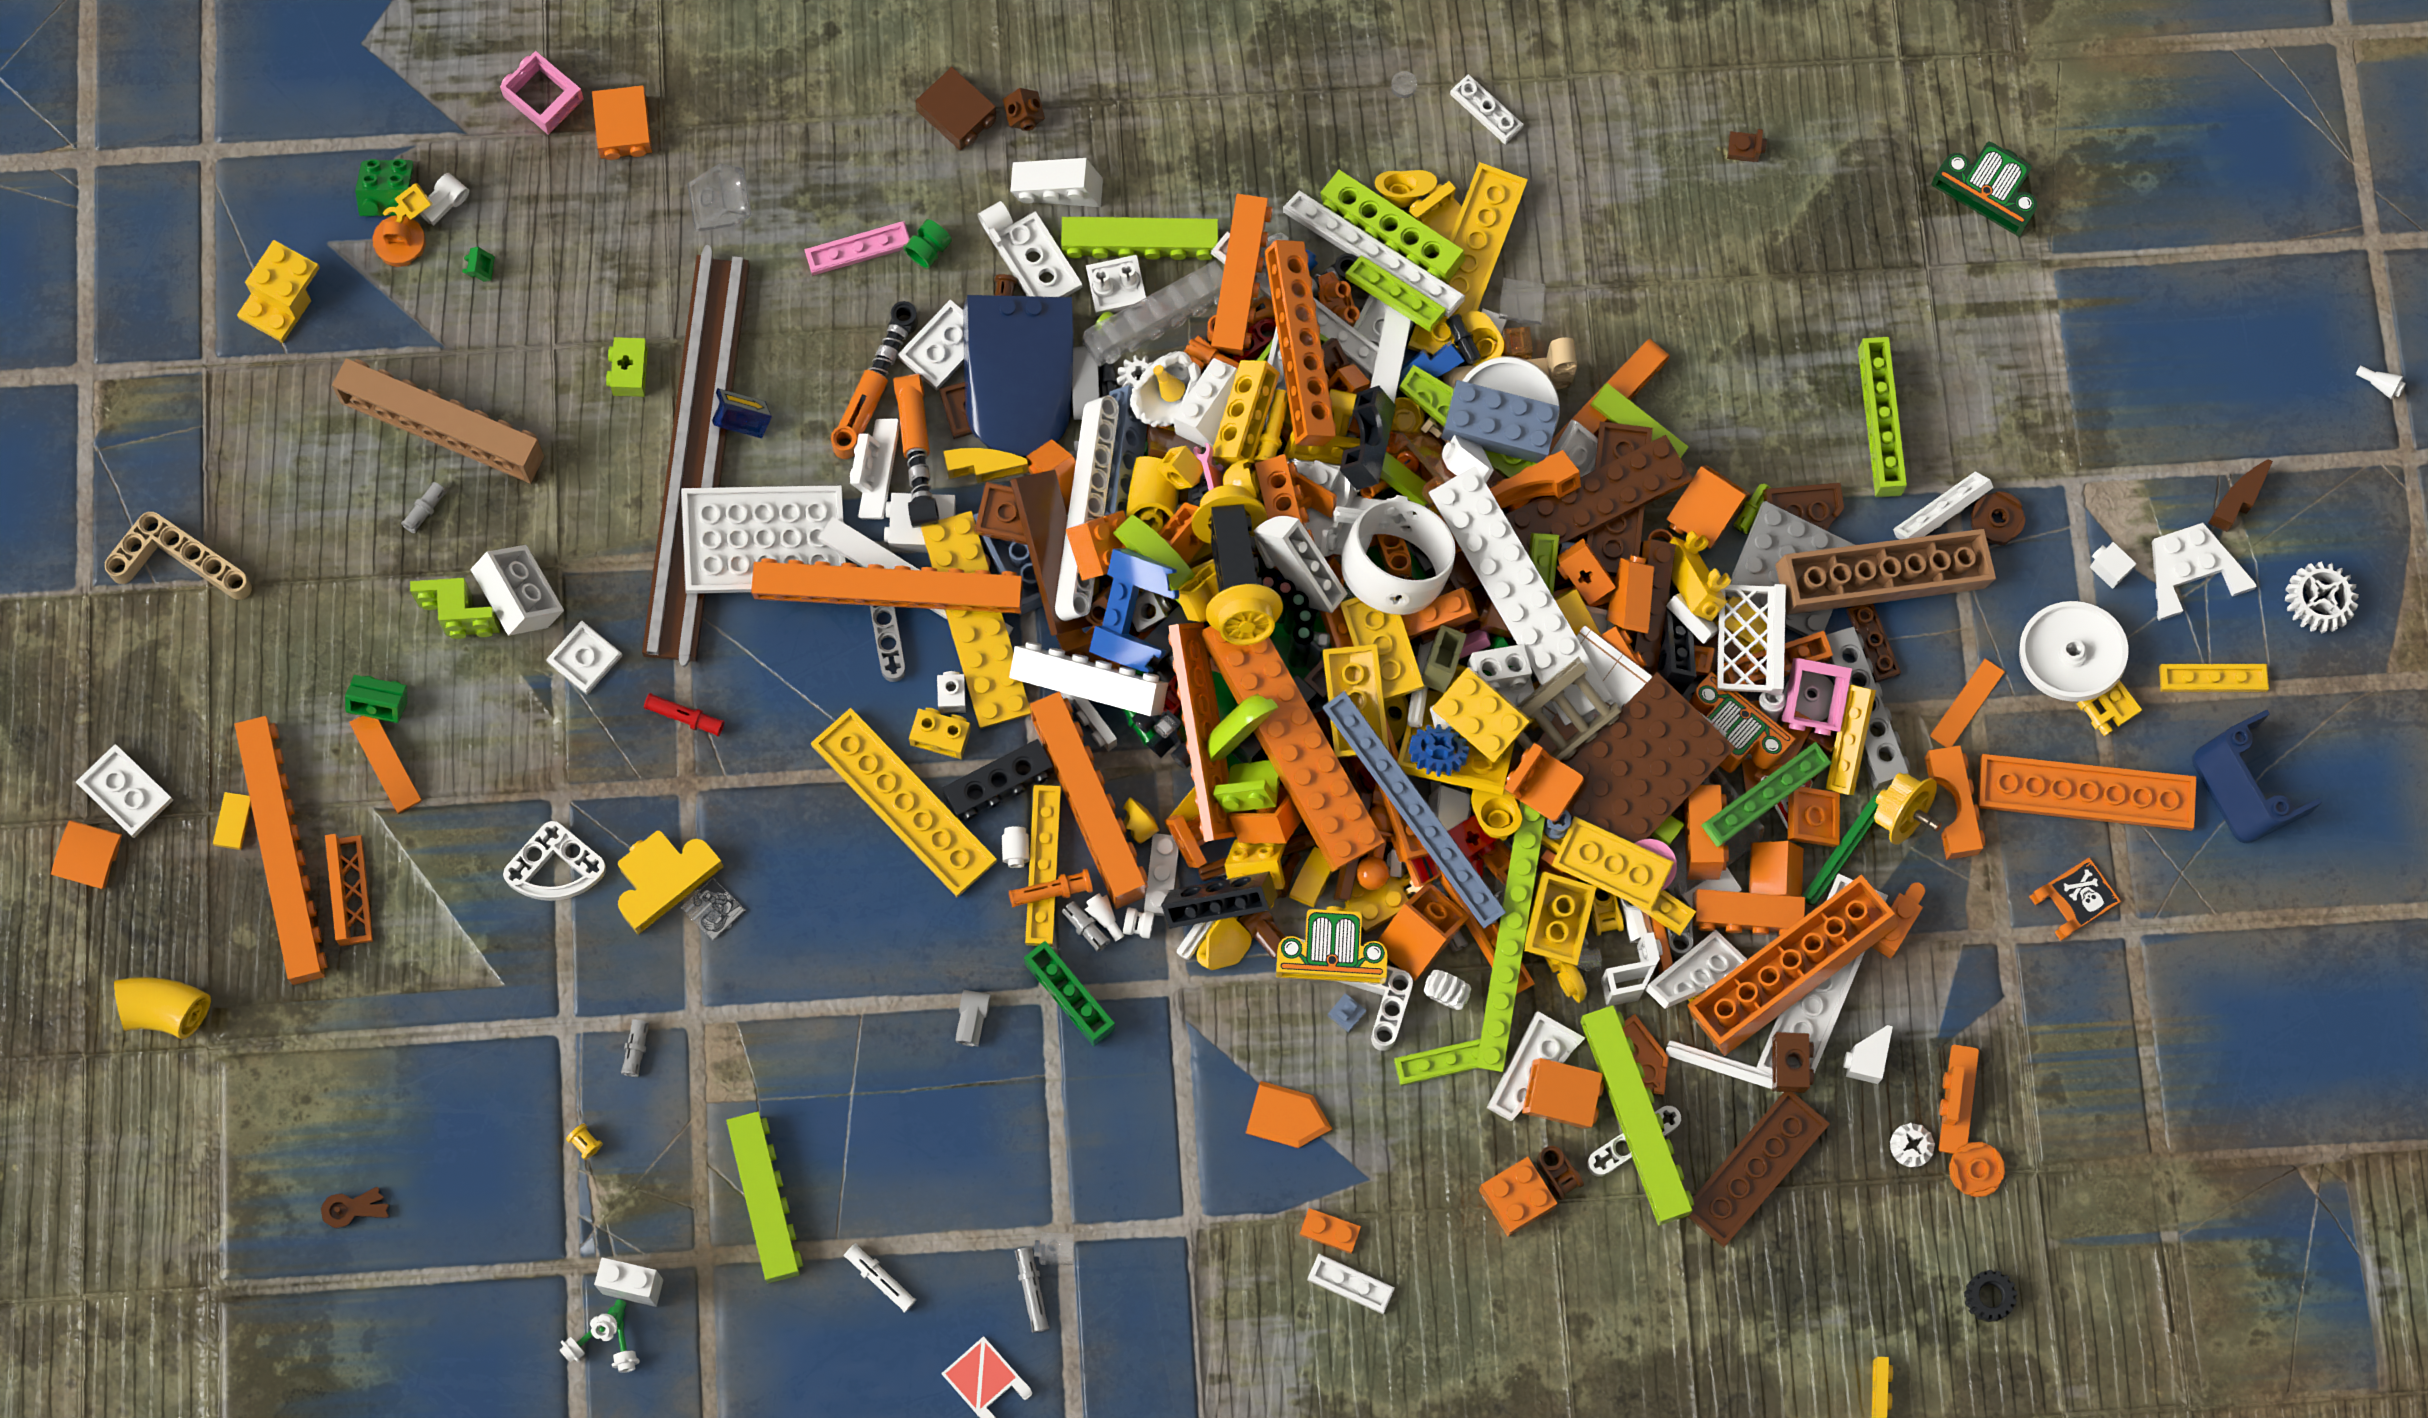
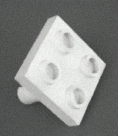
(1115, 284)

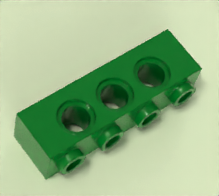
(1069, 993)

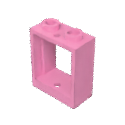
(558, 109)
(1838, 698)

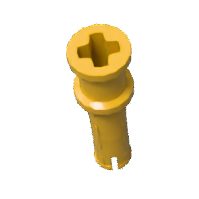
(1270, 440)

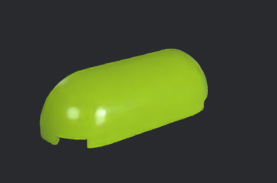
(1238, 726)

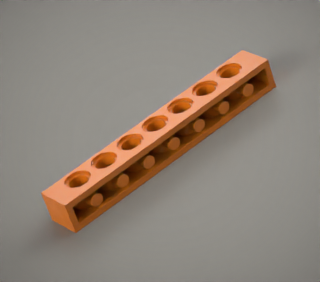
(1300, 343)

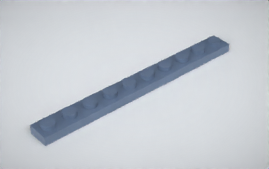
(1414, 809)

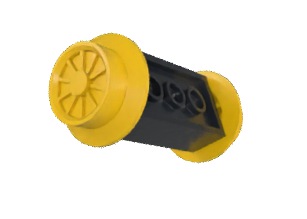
(1243, 607)

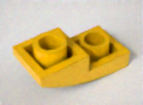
(1311, 879)

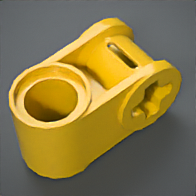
(1606, 914)

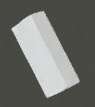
(1698, 626)

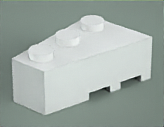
(1057, 182)

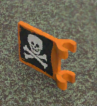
(2079, 895)

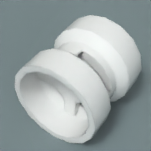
(1144, 925)

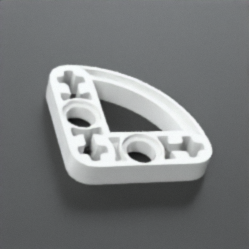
(558, 847)

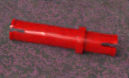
(675, 711)

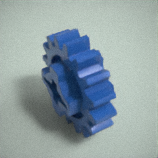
(1438, 750)

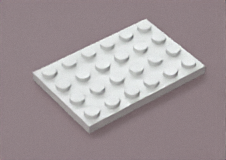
(741, 525)

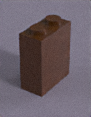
(956, 109)

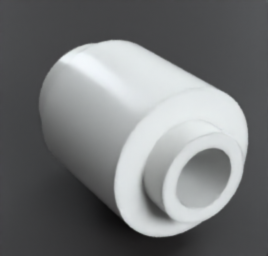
(1015, 847)

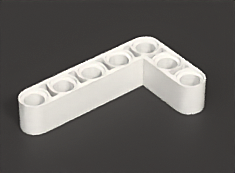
(1390, 997)

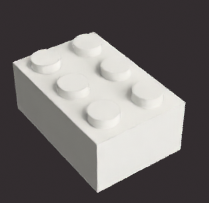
(517, 590)

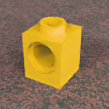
(1181, 467)

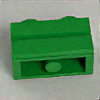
(376, 698)

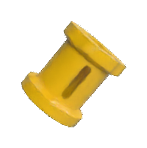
(576, 1137)

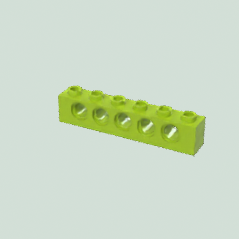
(1344, 187)
(1882, 417)

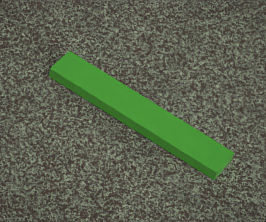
(1766, 794)

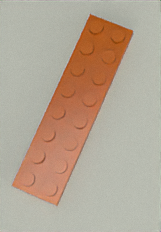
(1200, 718)
(2087, 792)

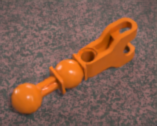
(1373, 871)

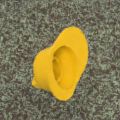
(1405, 187)
(1486, 335)
(1496, 813)

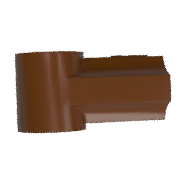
(1263, 929)

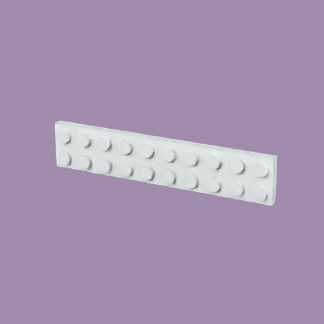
(1514, 584)

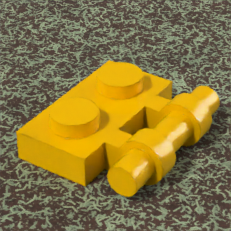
(2118, 706)

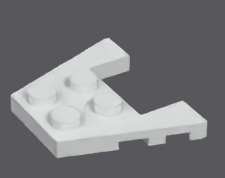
(2189, 557)

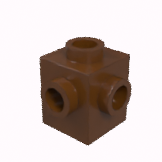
(1023, 109)

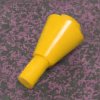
(1170, 386)

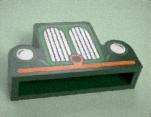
(1990, 186)

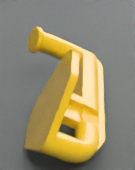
(1224, 944)

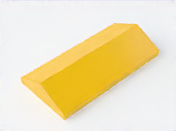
(1357, 673)

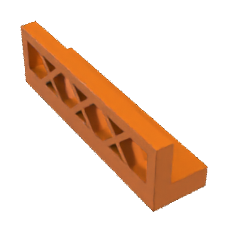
(338, 889)

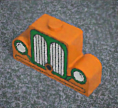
(1745, 726)

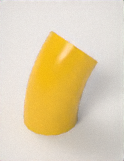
(1151, 494)
(160, 1005)

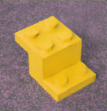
(278, 291)

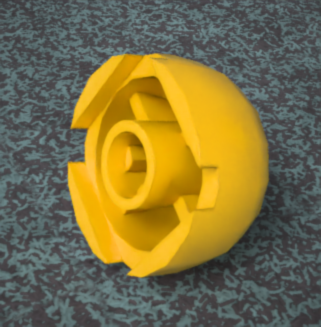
(1243, 475)

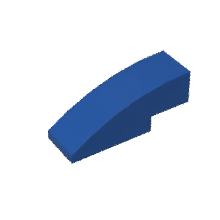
(1435, 365)

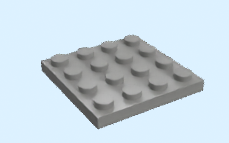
(1770, 538)

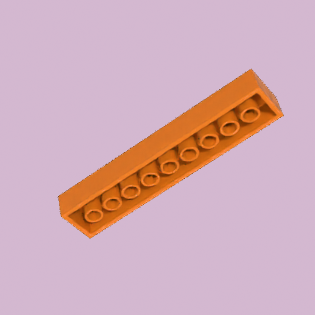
(1298, 750)

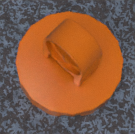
(399, 242)

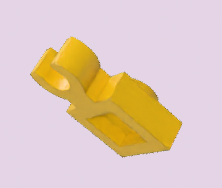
(411, 203)

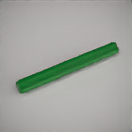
(1841, 853)

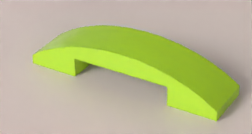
(1145, 541)

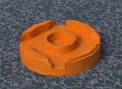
(1976, 1169)

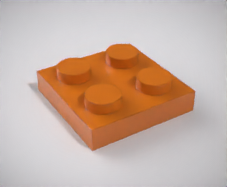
(1814, 816)

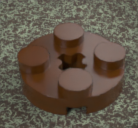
(2012, 512)

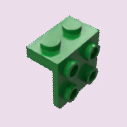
(380, 184)

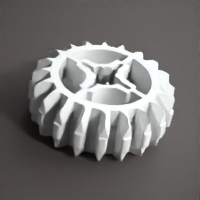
(2314, 588)

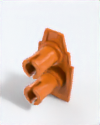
(1337, 298)

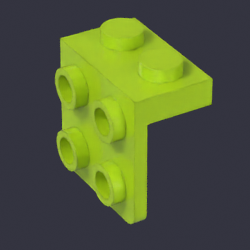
(1249, 787)

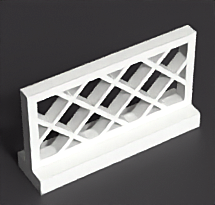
(1775, 639)

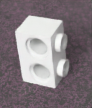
(1497, 663)

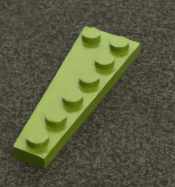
(1435, 399)

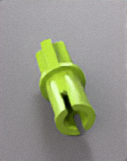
(1751, 509)

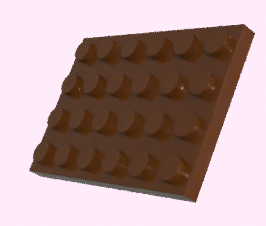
(1646, 763)

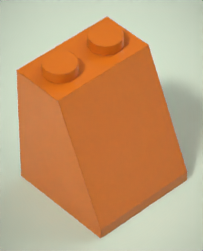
(1707, 505)
(1422, 930)

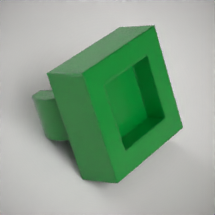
(479, 264)

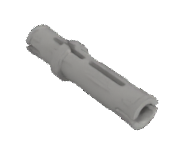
(1033, 1295)

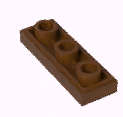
(1868, 625)

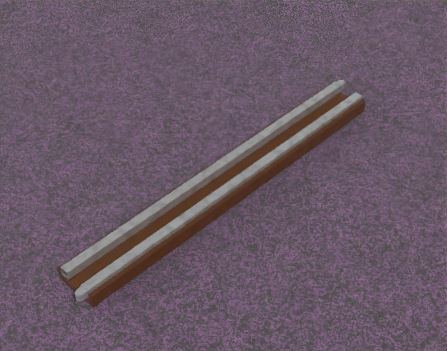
(695, 448)

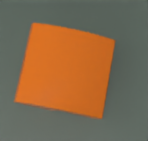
(86, 854)

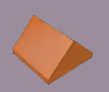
(1776, 868)

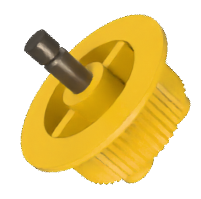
(1906, 806)

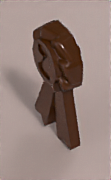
(340, 1209)

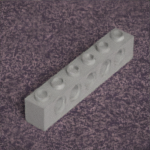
(1879, 771)

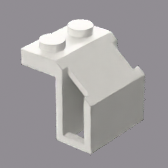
(1649, 953)

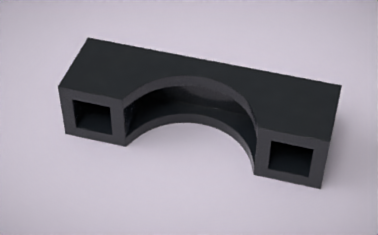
(1374, 415)

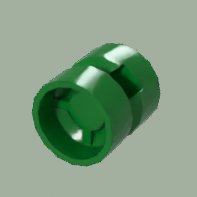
(925, 247)

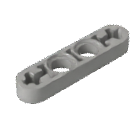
(882, 632)

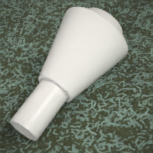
(2387, 383)
(1101, 910)

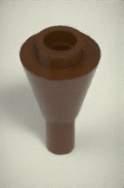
(1288, 872)

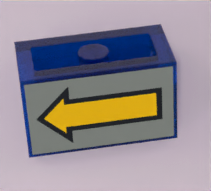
(741, 413)

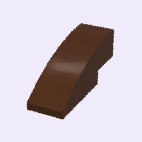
(2240, 497)

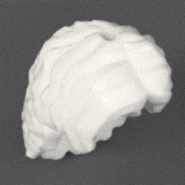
(1146, 395)

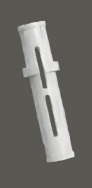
(856, 1254)

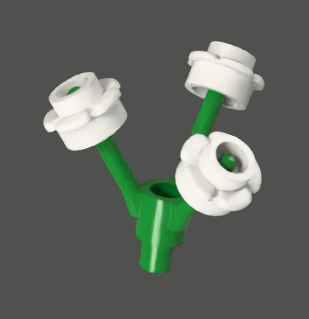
(604, 1327)

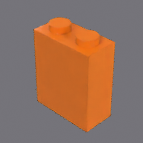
(622, 122)
(1563, 1093)

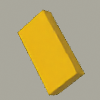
(232, 821)

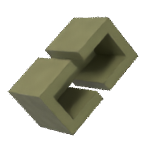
(1443, 658)

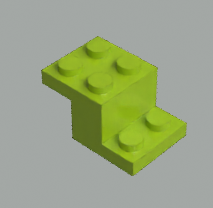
(455, 607)

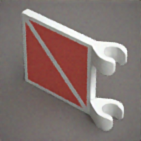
(983, 1377)

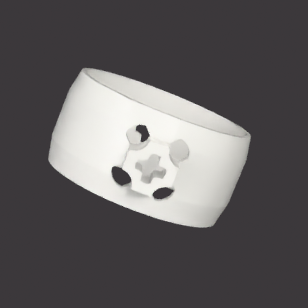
(1376, 586)

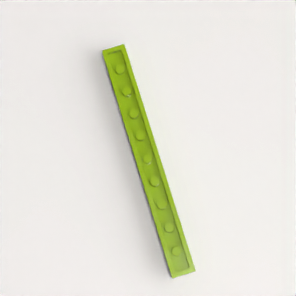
(1510, 941)

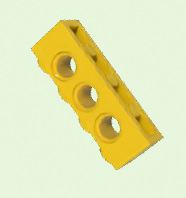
(1245, 412)

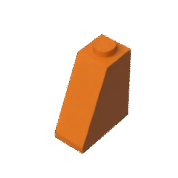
(1632, 597)

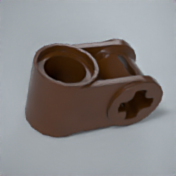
(1559, 1173)

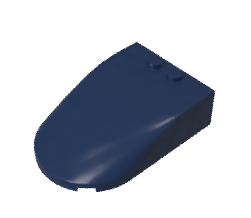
(1018, 370)

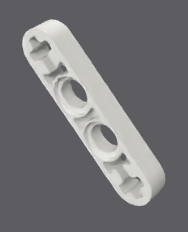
(1601, 1153)

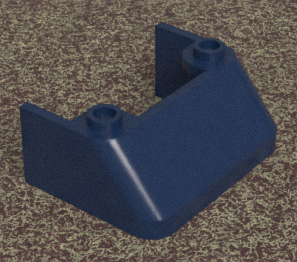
(2235, 789)

